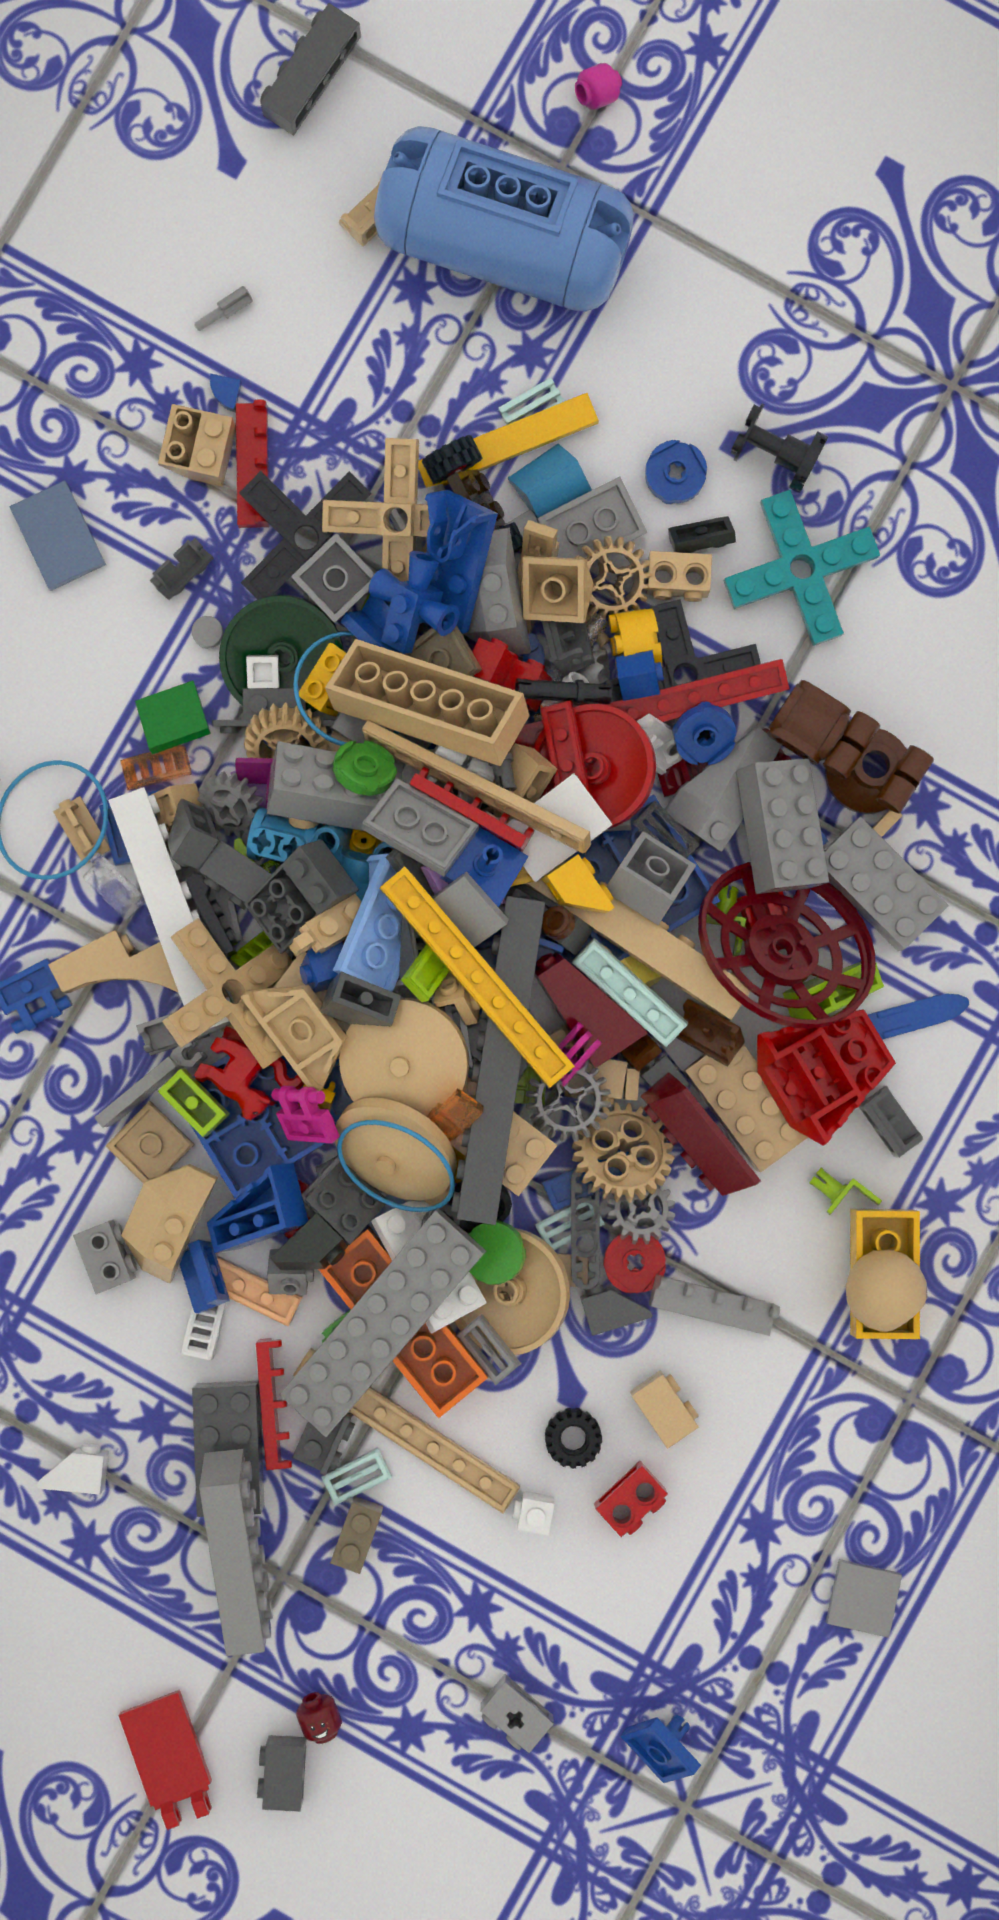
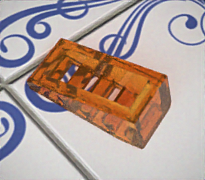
(181, 763)

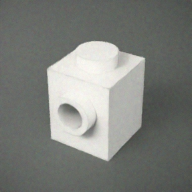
(534, 1513)

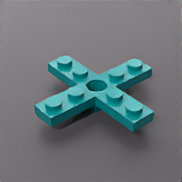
(823, 560)

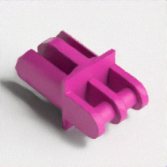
(571, 1054)

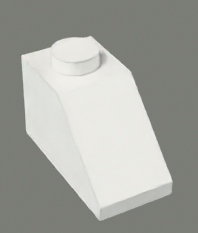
(79, 1472)

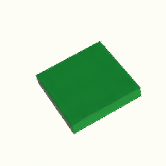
(172, 717)

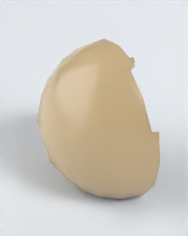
(885, 1289)

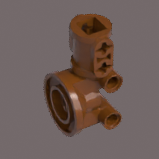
(821, 729)

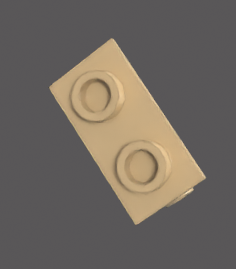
(80, 827)

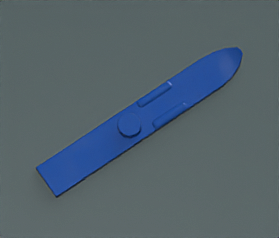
(918, 1014)

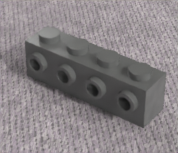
(310, 68)

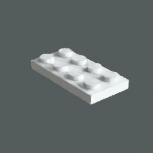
(395, 1231)

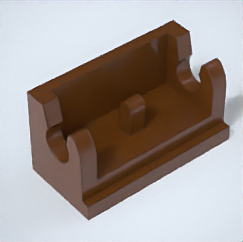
(710, 1033)

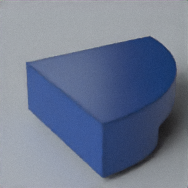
(225, 390)

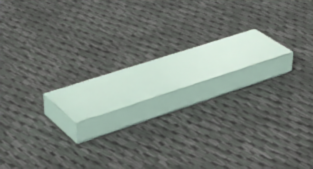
(630, 992)

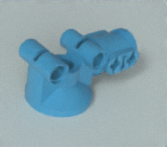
(271, 847)

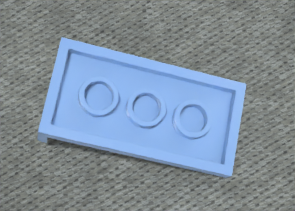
(375, 935)

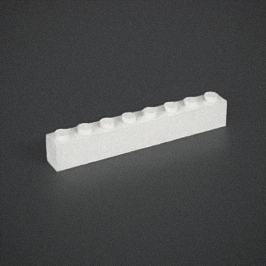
(160, 885)

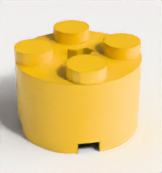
(634, 633)

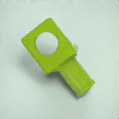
(724, 905)
(837, 1191)

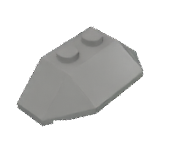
(499, 598)

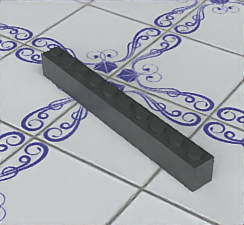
(498, 1069)

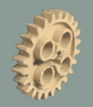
(635, 1176)

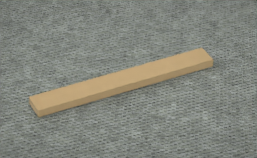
(474, 785)
(432, 1447)

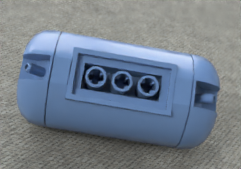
(503, 218)

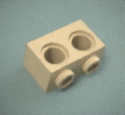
(678, 566)

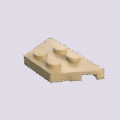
(299, 1030)

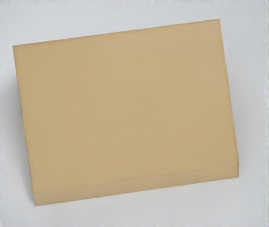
(556, 589)

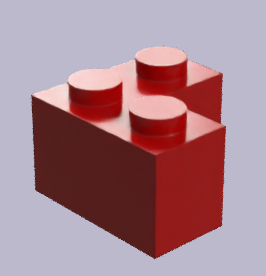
(504, 667)

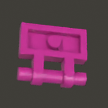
(307, 1122)

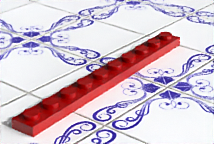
(676, 700)

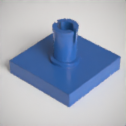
(490, 864)
(661, 1747)

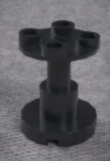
(789, 452)

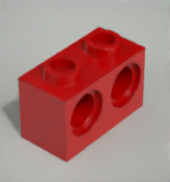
(624, 1493)

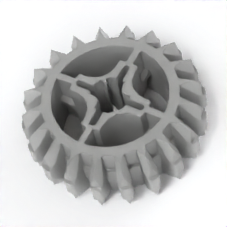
(581, 1123)

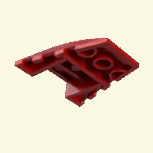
(822, 1072)

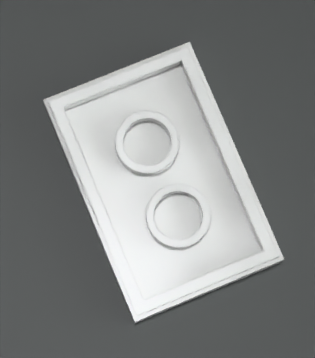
(572, 803)

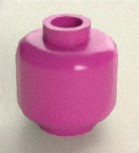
(598, 86)

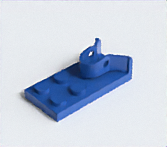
(460, 541)

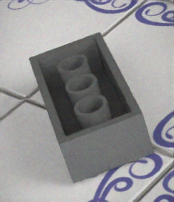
(228, 1419)

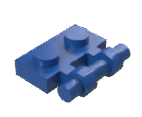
(28, 987)

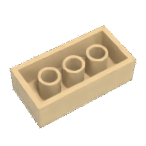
(744, 1107)

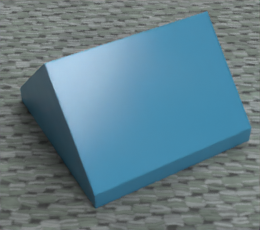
(550, 481)

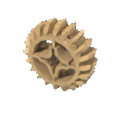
(605, 566)
(281, 725)

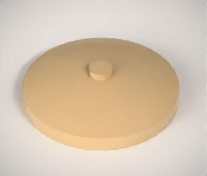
(410, 1062)
(391, 1157)
(531, 1305)

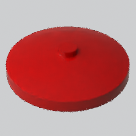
(616, 760)

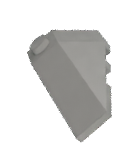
(712, 801)

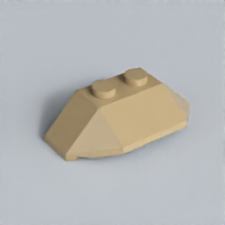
(167, 1218)

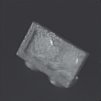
(114, 886)

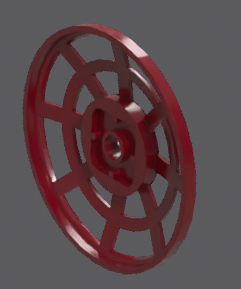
(798, 942)

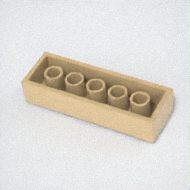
(428, 702)

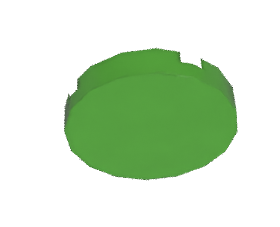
(364, 767)
(503, 1254)

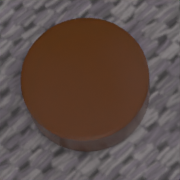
(558, 922)

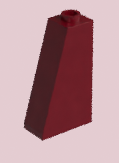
(581, 1001)

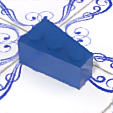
(261, 1212)

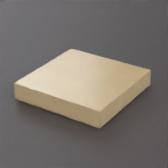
(149, 1143)

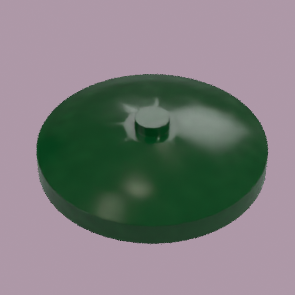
(274, 627)

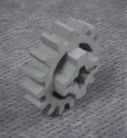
(230, 803)
(650, 1217)

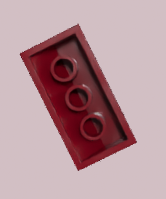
(698, 1136)

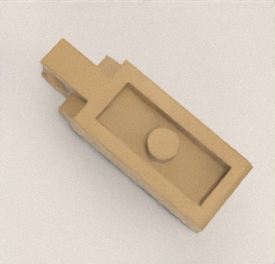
(327, 928)

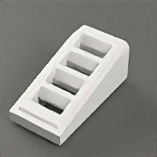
(198, 1352)

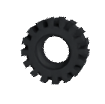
(579, 1456)

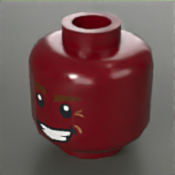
(319, 1717)

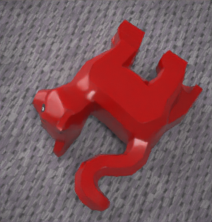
(239, 1074)

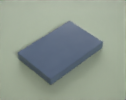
(57, 535)

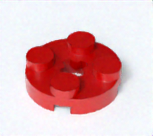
(637, 1279)

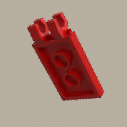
(168, 1756)

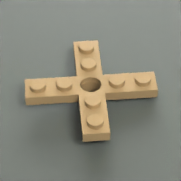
(373, 517)
(212, 1006)

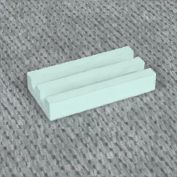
(547, 384)
(546, 1235)
(380, 1464)

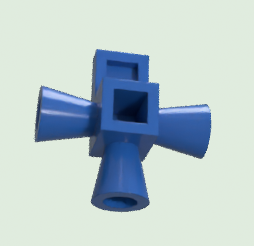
(412, 602)

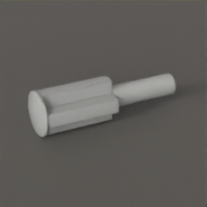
(226, 307)

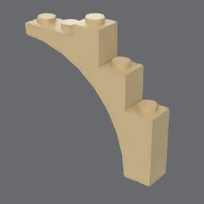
(110, 960)

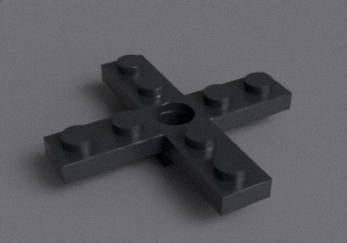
(286, 520)
(679, 652)

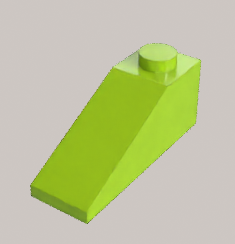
(838, 999)

